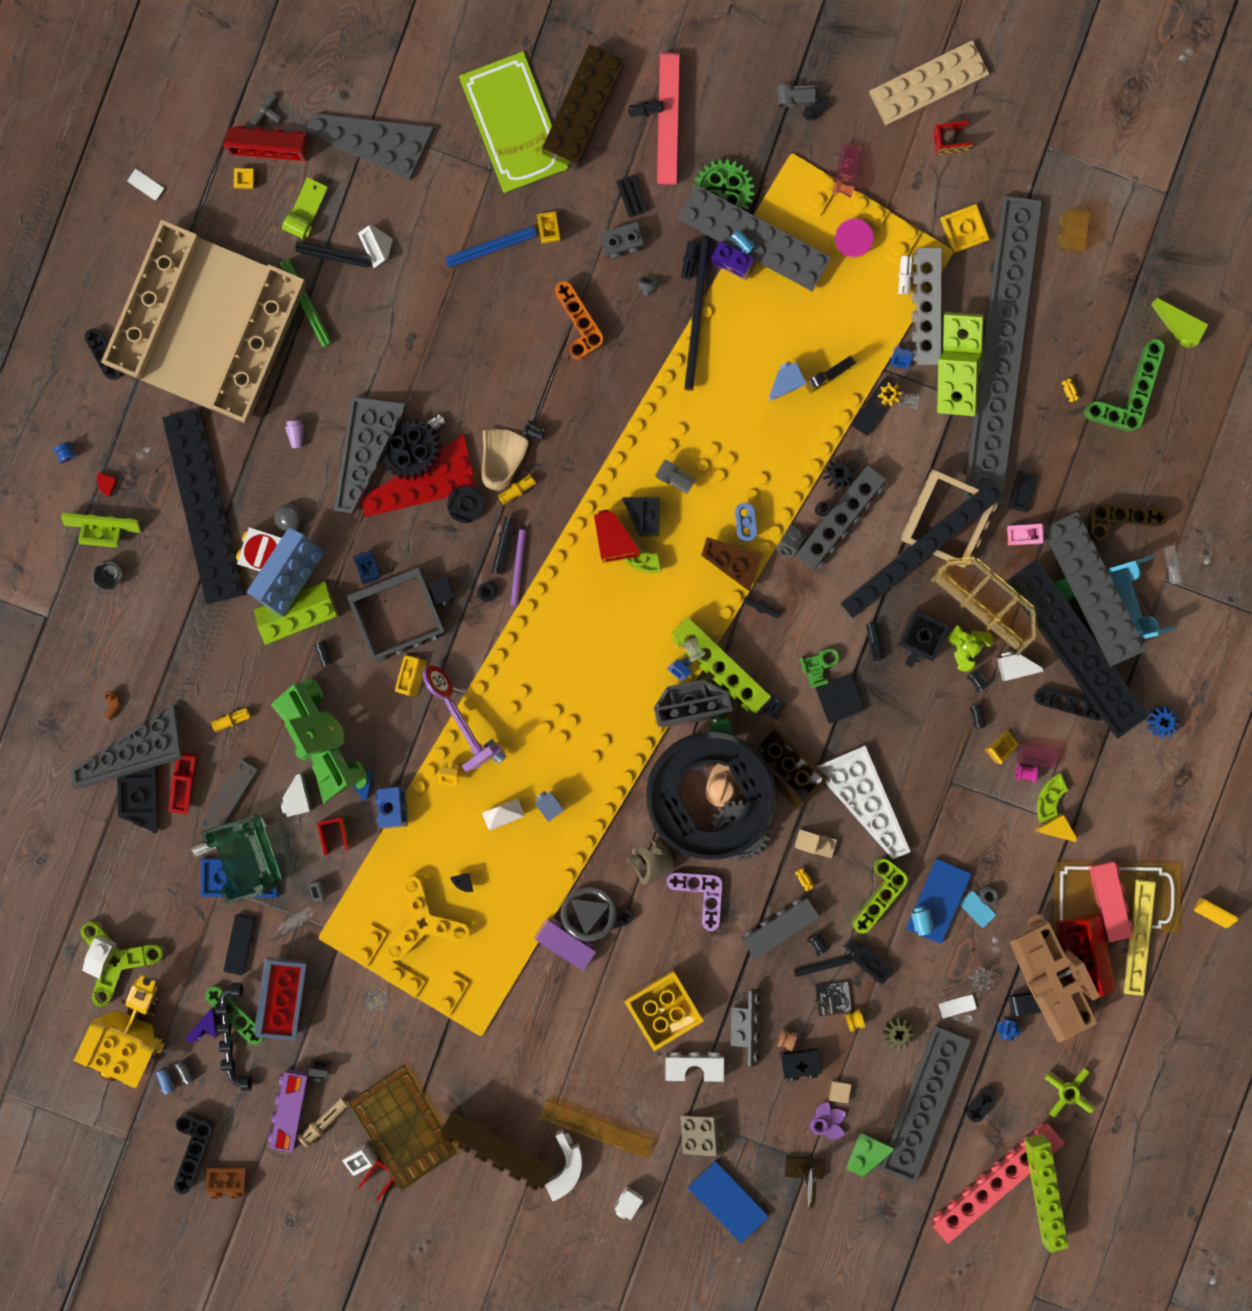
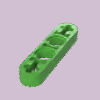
(237, 1012)

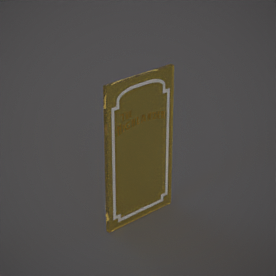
(1076, 896)

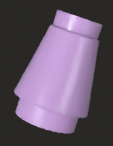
(295, 433)

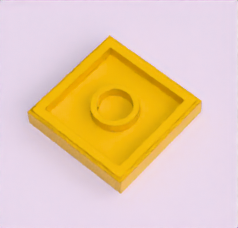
(964, 228)

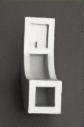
(566, 1179)

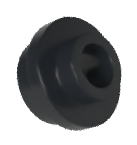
(482, 587)

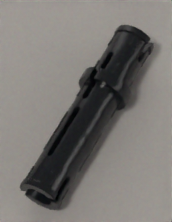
(503, 545)

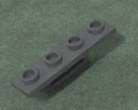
(746, 1026)

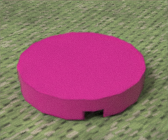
(854, 238)

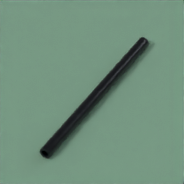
(697, 314)

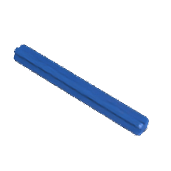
(491, 246)

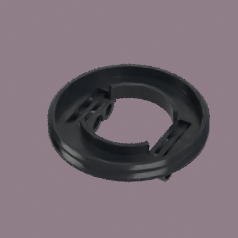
(675, 822)

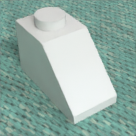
(1016, 666)
(296, 798)
(98, 956)
(360, 1159)

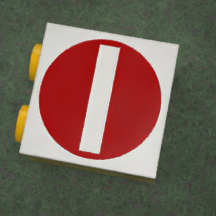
(256, 548)

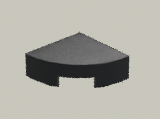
(463, 882)

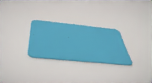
(977, 910)

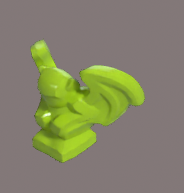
(967, 645)

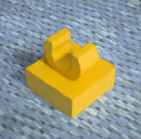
(447, 775)

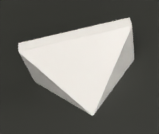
(376, 244)
(503, 814)

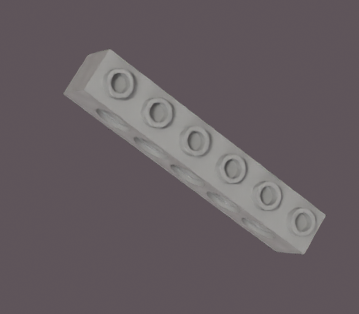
(932, 257)

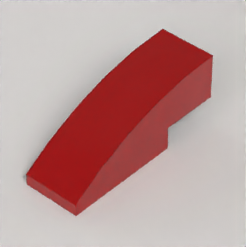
(183, 783)

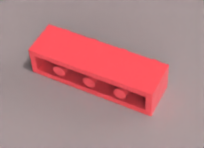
(1110, 900)

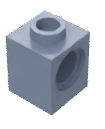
(548, 805)

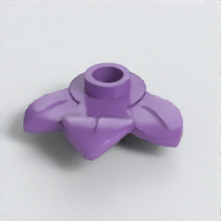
(830, 1118)

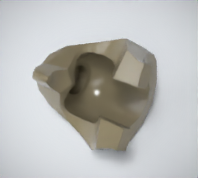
(659, 862)

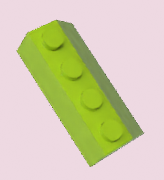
(309, 609)

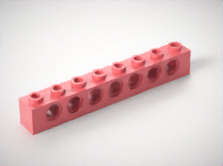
(993, 1192)

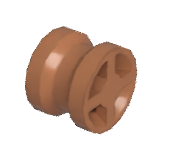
(786, 1039)

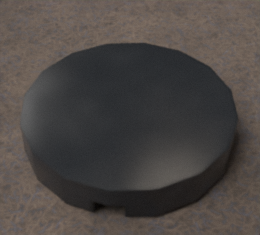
(465, 504)

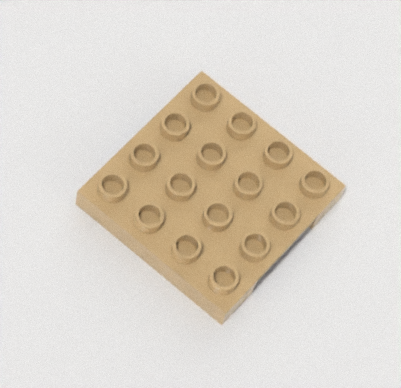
(204, 322)

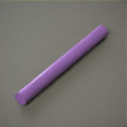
(518, 568)

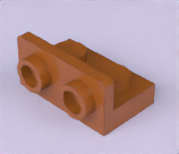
(225, 1182)

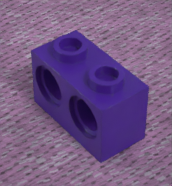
(733, 261)

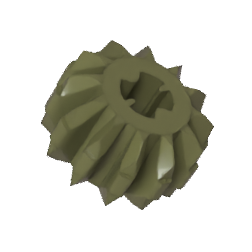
(904, 1034)

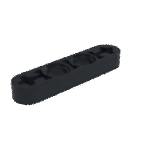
(1068, 707)

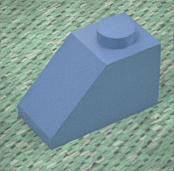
(786, 381)

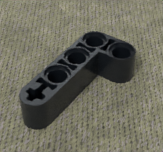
(191, 1154)

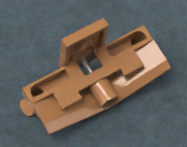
(1039, 961)

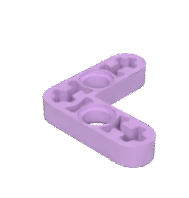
(708, 893)

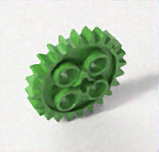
(726, 173)

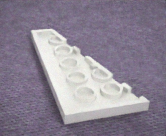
(860, 790)

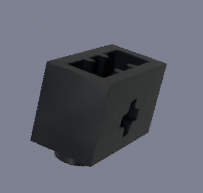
(791, 1059)

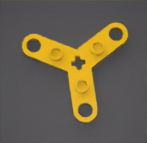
(419, 909)

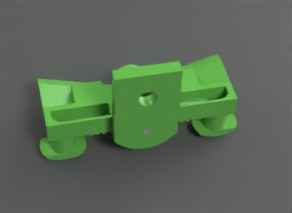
(318, 737)

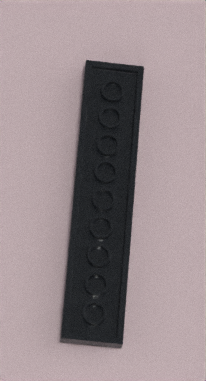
(203, 506)
(1078, 650)

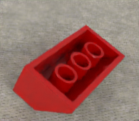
(266, 144)
(1087, 941)

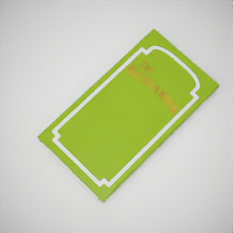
(511, 121)

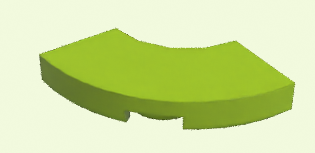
(646, 563)
(1049, 797)

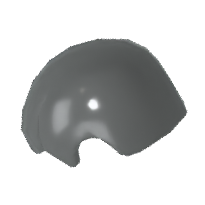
(289, 517)
(107, 575)

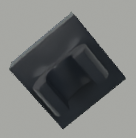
(319, 1069)

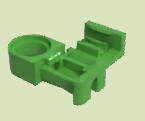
(814, 667)

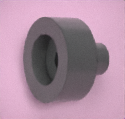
(647, 284)

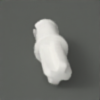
(905, 275)

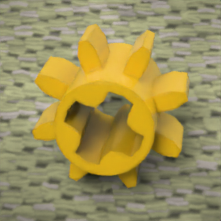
(894, 398)

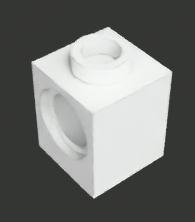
(628, 1203)

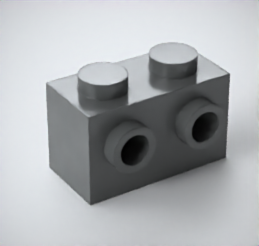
(622, 240)

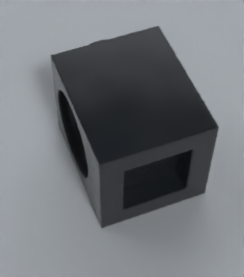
(442, 591)

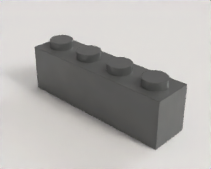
(780, 928)

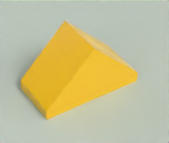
(1002, 747)
(1058, 828)

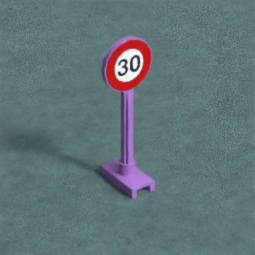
(441, 687)

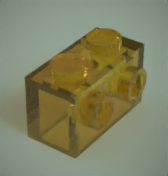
(1073, 231)

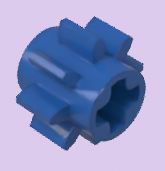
(1008, 1029)

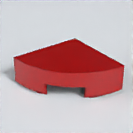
(106, 483)

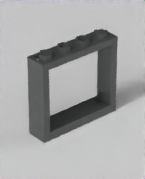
(385, 585)

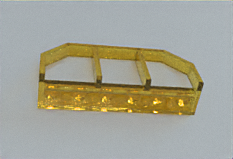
(985, 614)

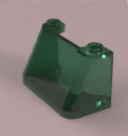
(245, 858)

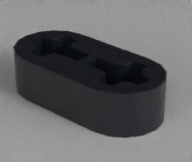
(619, 923)
(976, 1102)

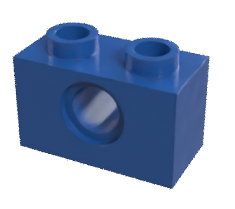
(398, 817)

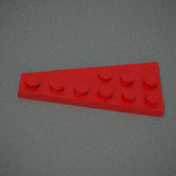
(450, 472)

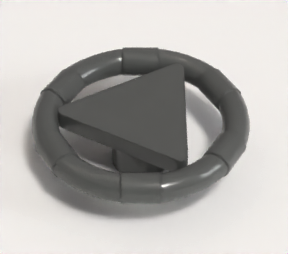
(588, 913)

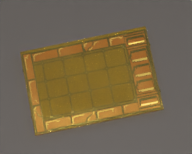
(402, 1127)

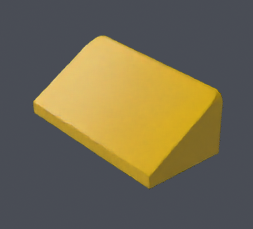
(410, 676)
(1215, 913)

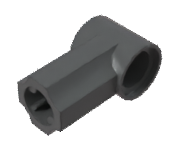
(789, 95)
(670, 474)

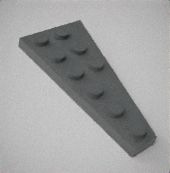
(137, 750)

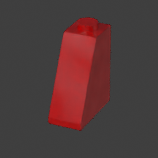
(613, 539)

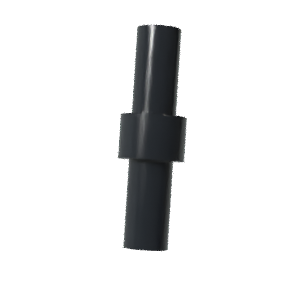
(761, 607)

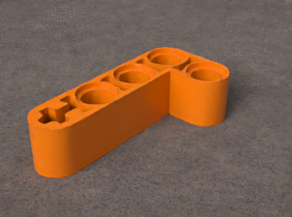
(576, 317)

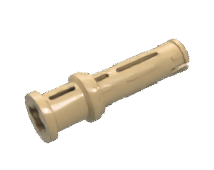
(316, 1128)

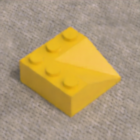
(663, 1010)

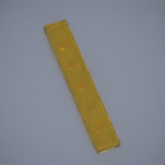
(596, 1129)

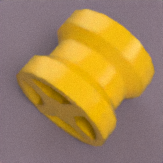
(854, 1020)

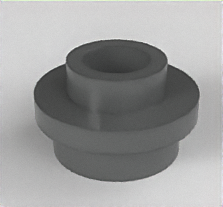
(995, 895)

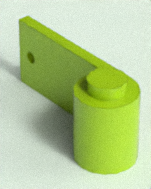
(305, 209)

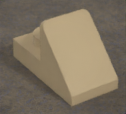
(815, 843)

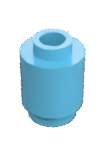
(922, 920)

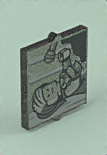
(833, 998)

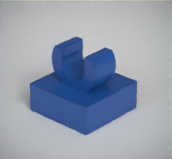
(901, 357)
(679, 668)

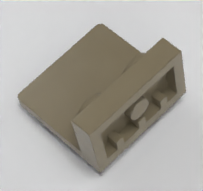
(704, 1134)

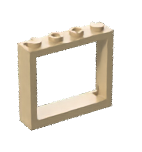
(921, 503)

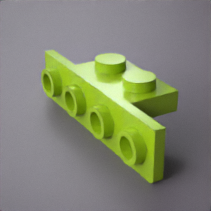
(100, 530)

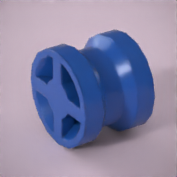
(65, 452)

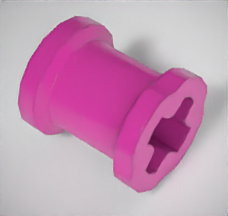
(1026, 773)

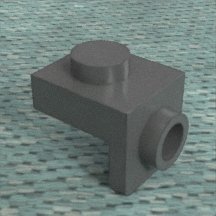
(790, 542)

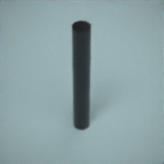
(822, 966)

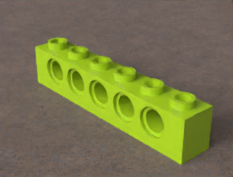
(758, 695)
(1046, 1193)

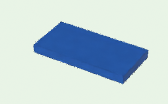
(214, 877)
(941, 895)
(728, 1201)

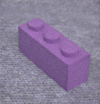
(564, 944)

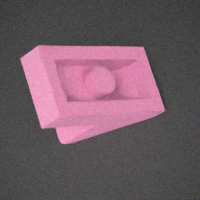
(1026, 534)

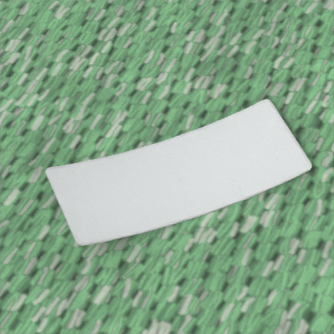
(145, 184)
(957, 1006)

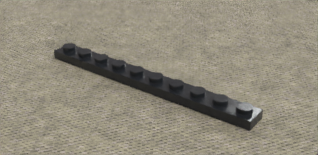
(921, 549)

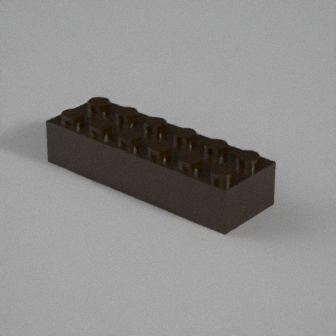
(583, 106)
(495, 1150)

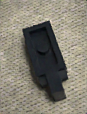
(869, 962)

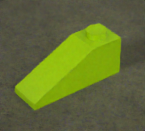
(1182, 325)

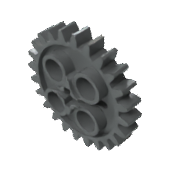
(725, 816)

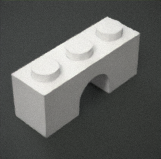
(678, 1064)

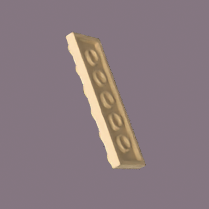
(929, 83)

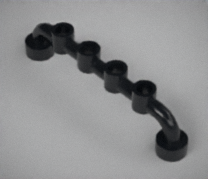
(226, 1045)

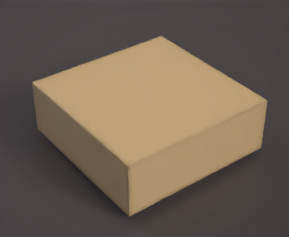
(839, 1091)

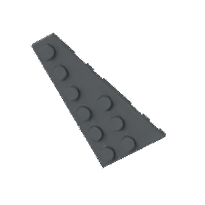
(385, 144)
(366, 439)

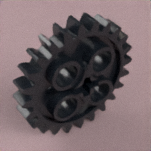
(426, 441)

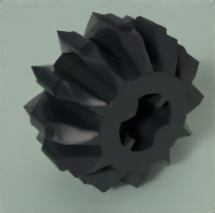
(845, 473)

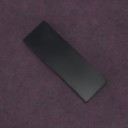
(872, 410)
(238, 945)

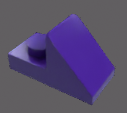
(207, 1023)

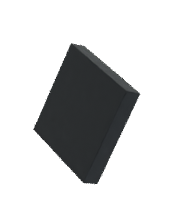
(839, 699)

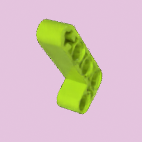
(876, 898)

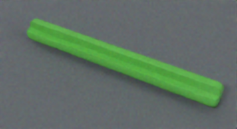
(309, 309)

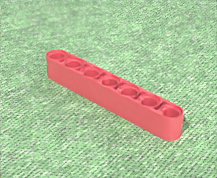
(668, 119)

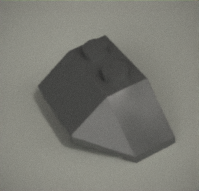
(691, 703)

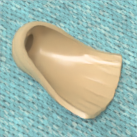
(501, 457)

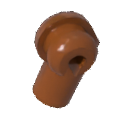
(113, 702)

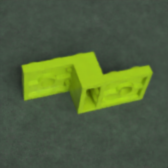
(960, 363)

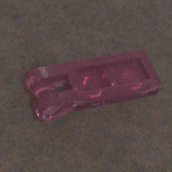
(846, 169)

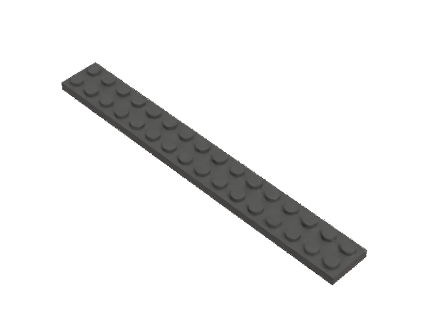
(1003, 343)

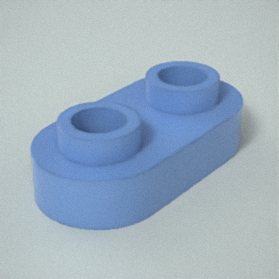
(745, 522)

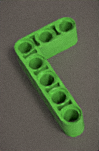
(1135, 393)

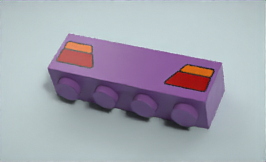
(289, 1110)

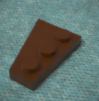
(733, 561)

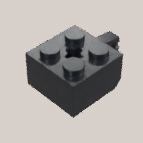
(911, 640)

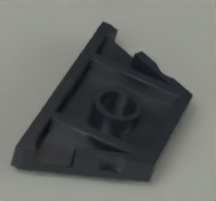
(139, 798)

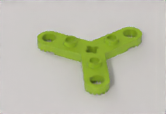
(128, 958)

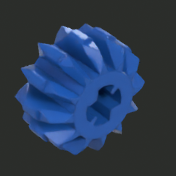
(1161, 730)

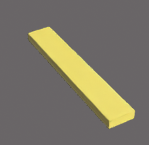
(1139, 942)

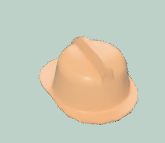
(721, 786)

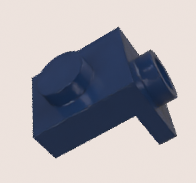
(367, 567)

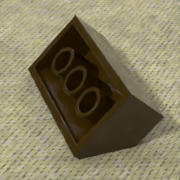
(792, 770)

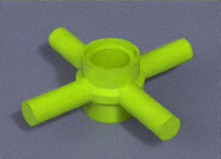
(1075, 1098)

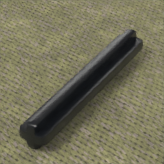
(332, 254)

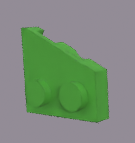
(867, 1154)

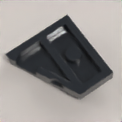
(644, 514)

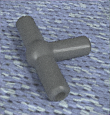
(265, 109)

